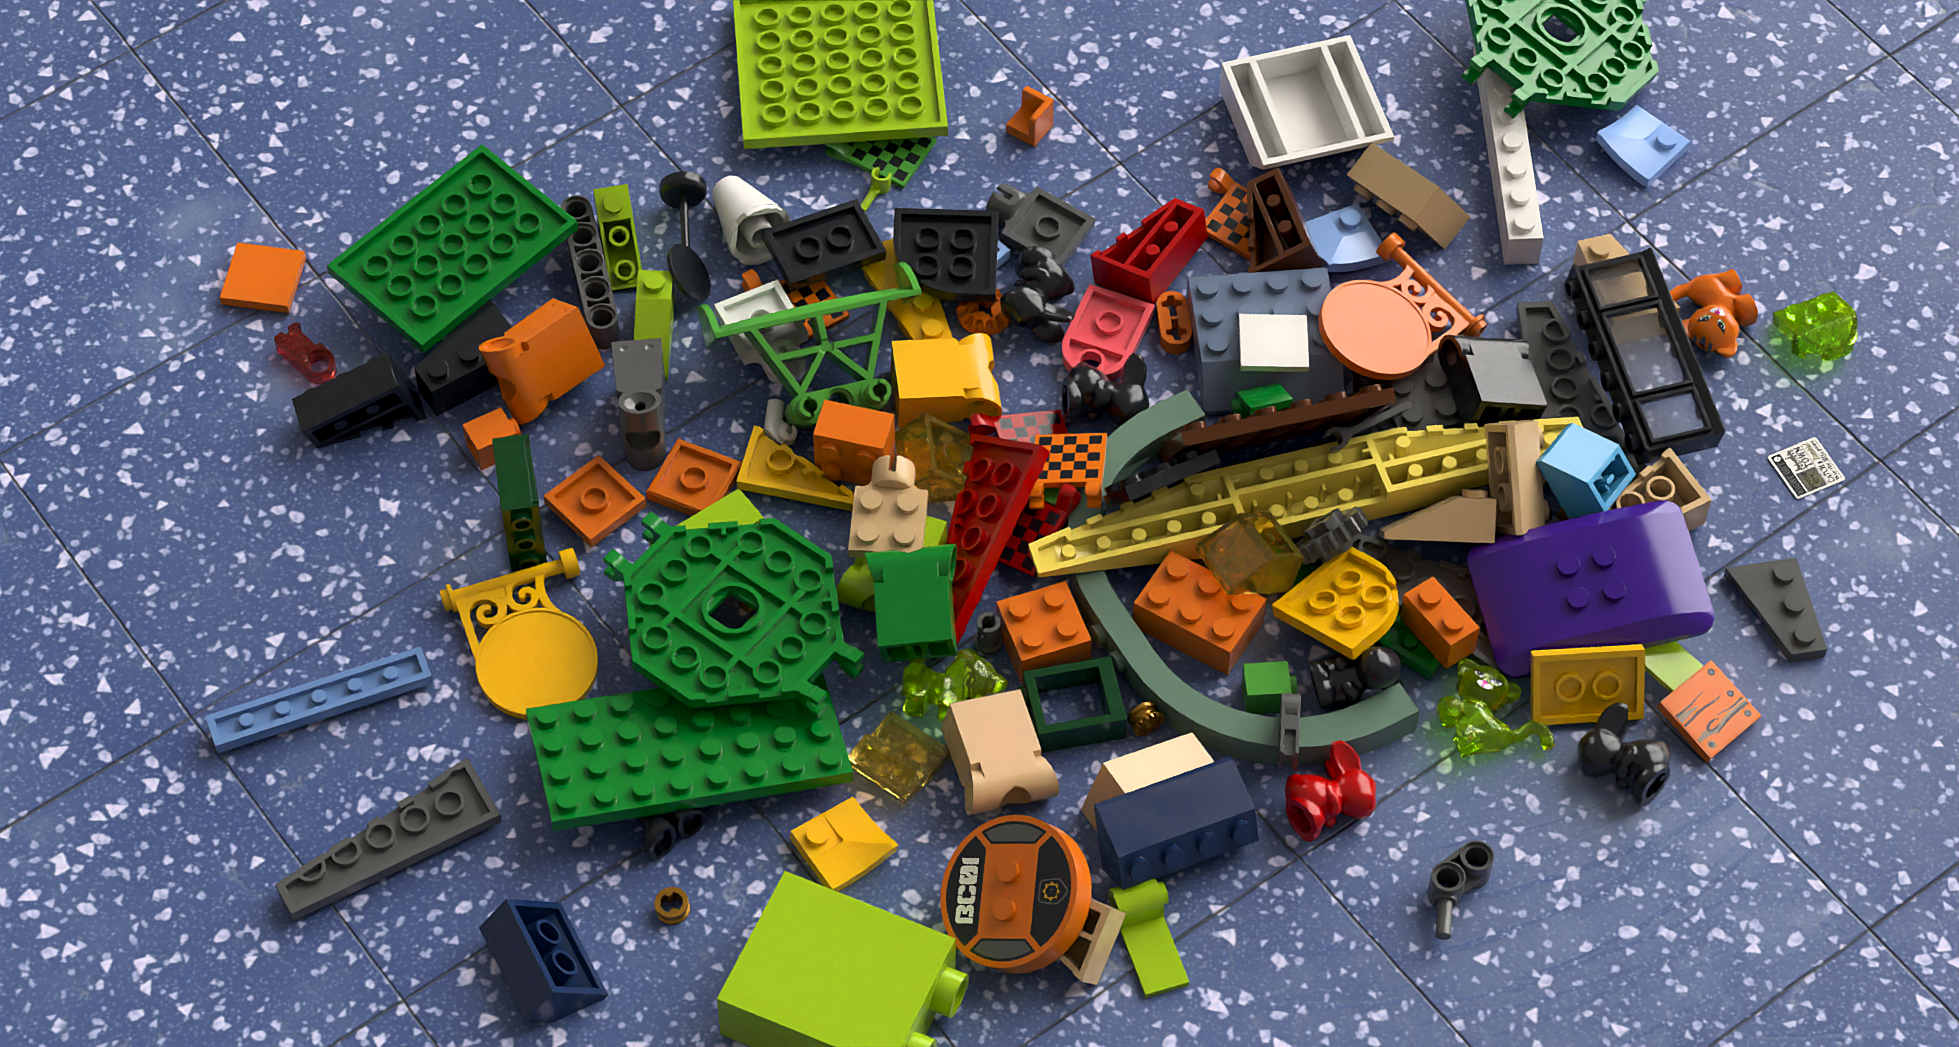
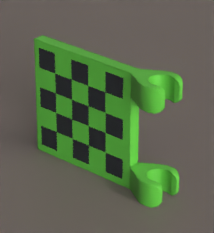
(896, 156)

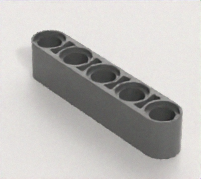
(591, 274)

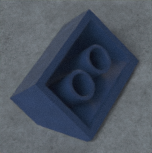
(542, 959)

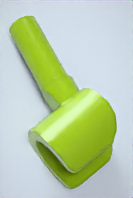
(877, 186)

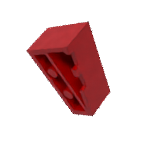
(1153, 254)

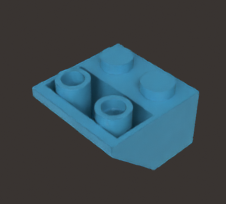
(1585, 471)

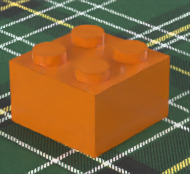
(851, 440)
(1043, 629)

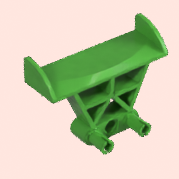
(806, 407)

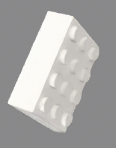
(1303, 103)

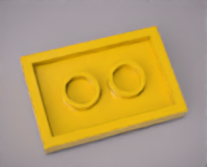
(1582, 682)

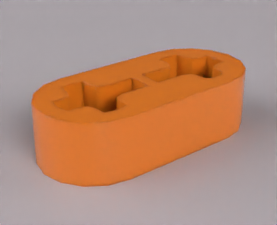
(1166, 323)

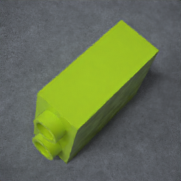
(838, 975)

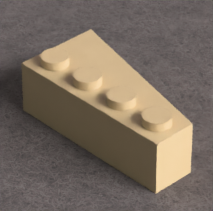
(1668, 481)

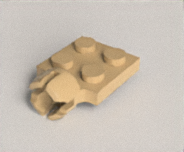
(888, 510)

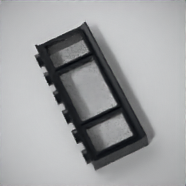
(1644, 356)

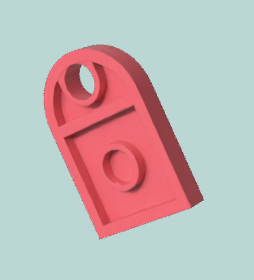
(1106, 330)

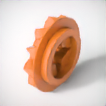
(980, 322)

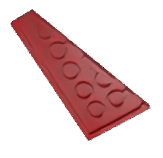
(986, 513)

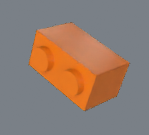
(1439, 622)

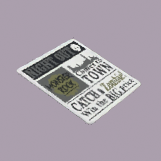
(1806, 468)

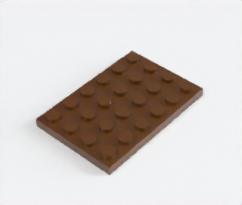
(1272, 426)

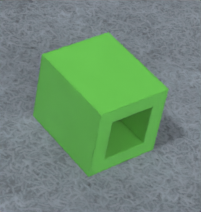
(1263, 686)

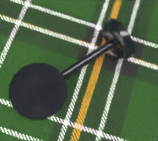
(688, 272)

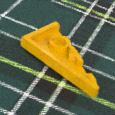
(780, 473)

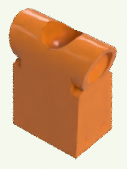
(541, 358)

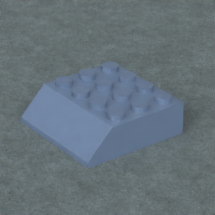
(1214, 319)

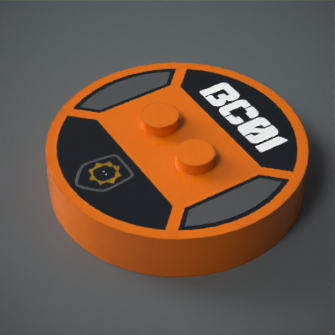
(1016, 894)

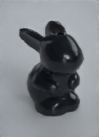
(1031, 299)
(1092, 393)
(1342, 681)
(1635, 763)

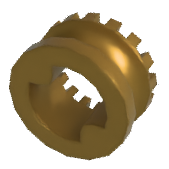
(1145, 718)
(669, 895)

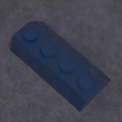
(1175, 823)

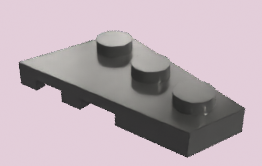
(1783, 605)

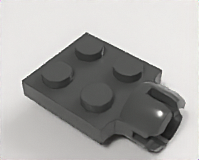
(1039, 221)

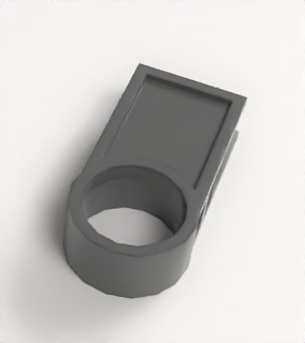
(1289, 729)

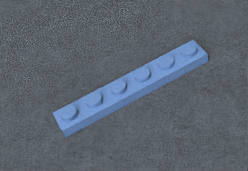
(319, 699)

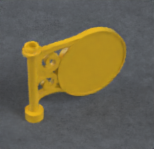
(532, 653)

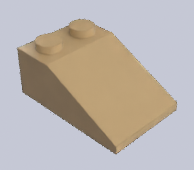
(1450, 520)

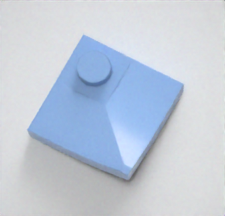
(1642, 145)
(1345, 240)

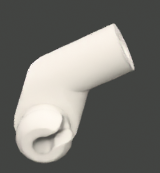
(775, 426)

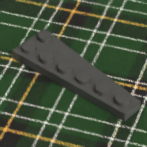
(420, 826)

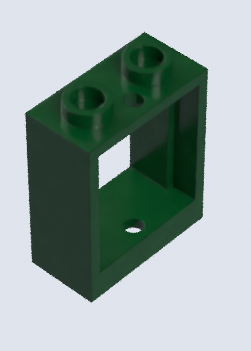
(1080, 731)

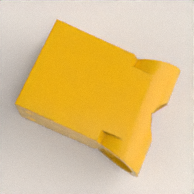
(944, 378)

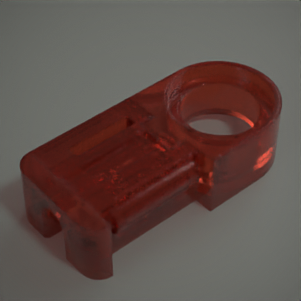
(304, 353)

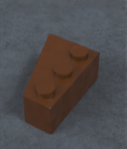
(1277, 228)

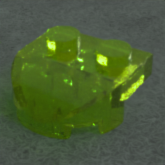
(1819, 326)

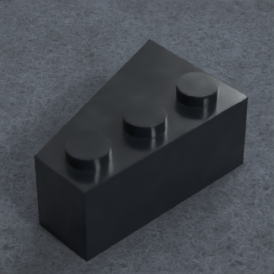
(455, 366)
(357, 401)

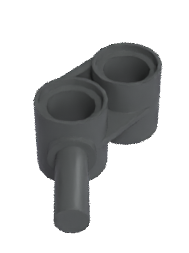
(1462, 876)

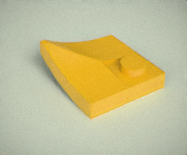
(842, 844)

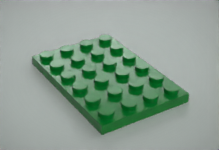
(452, 248)

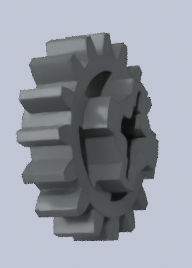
(1331, 534)

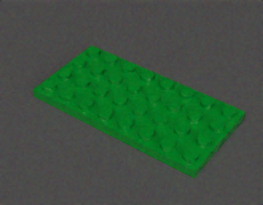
(657, 755)

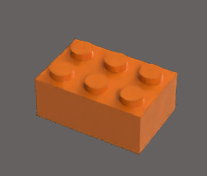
(1196, 615)

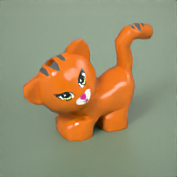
(1724, 308)

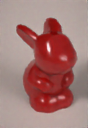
(1318, 800)

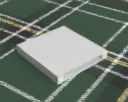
(1273, 343)

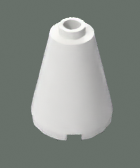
(743, 217)

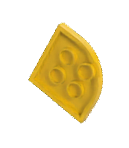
(1343, 603)

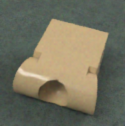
(997, 753)

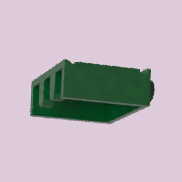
(519, 501)

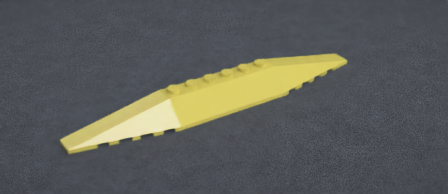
(1374, 471)

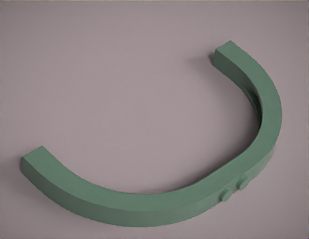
(1216, 726)

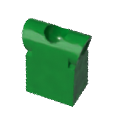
(914, 602)

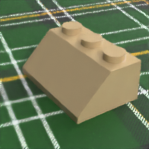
(1516, 476)

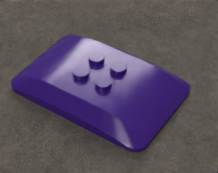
(1591, 584)

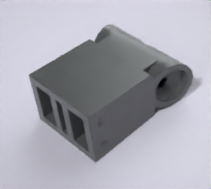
(641, 401)

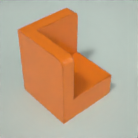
(1032, 118)

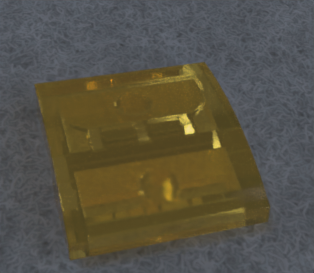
(898, 757)

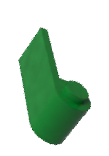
(1260, 397)

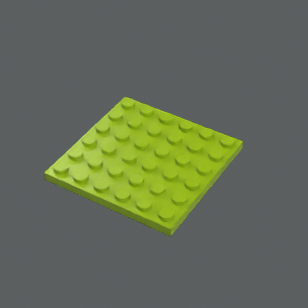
(838, 71)

